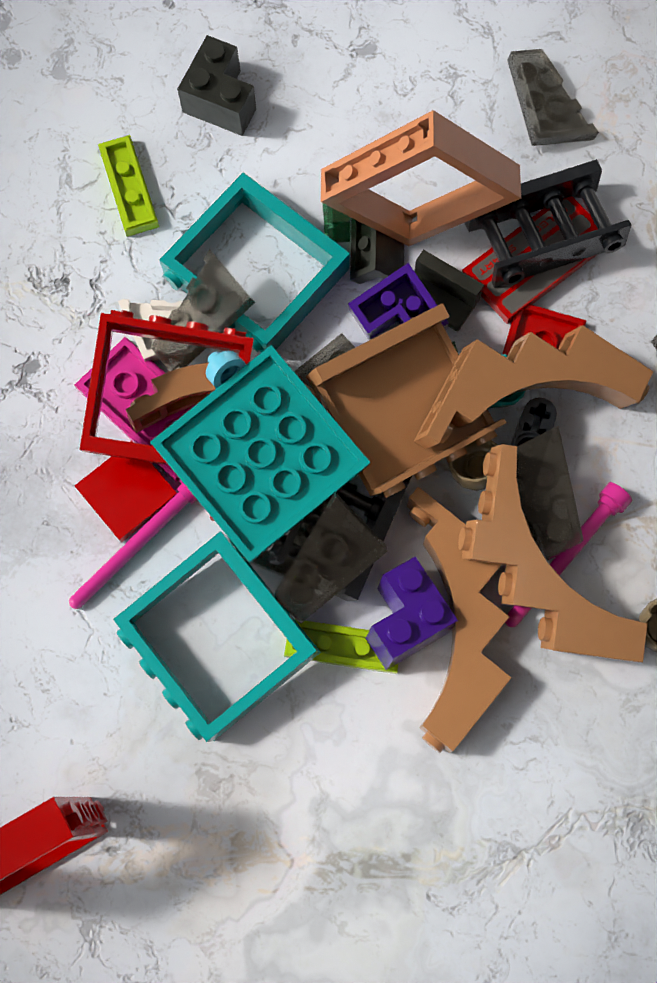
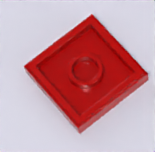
(542, 322)
(125, 494)

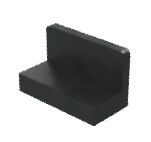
(373, 253)
(448, 286)

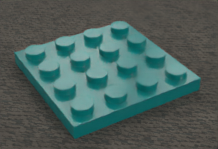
(260, 453)

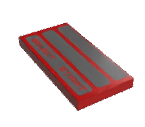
(512, 299)

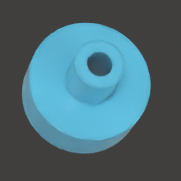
(223, 366)

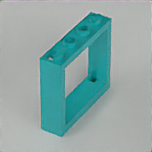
(289, 223)
(155, 666)

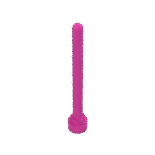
(611, 501)
(132, 547)

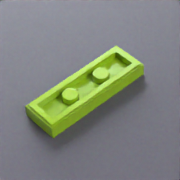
(128, 185)
(341, 647)

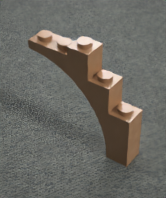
(529, 581)

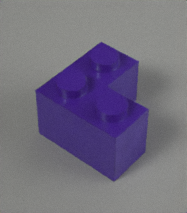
(392, 300)
(417, 617)

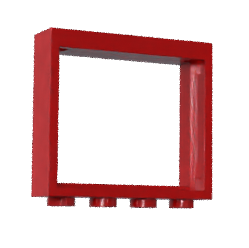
(155, 328)
(47, 836)

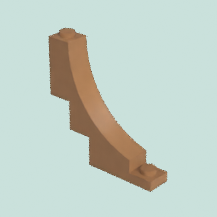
(485, 376)
(471, 677)

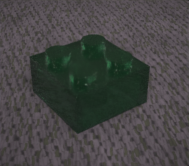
(336, 224)

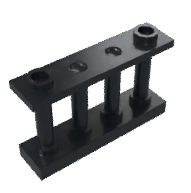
(549, 193)
(379, 514)

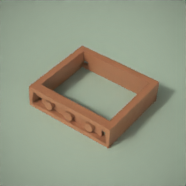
(349, 179)

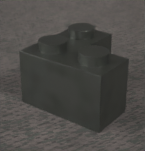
(212, 88)

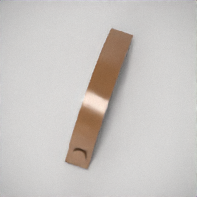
(173, 393)

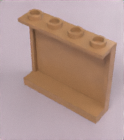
(385, 394)

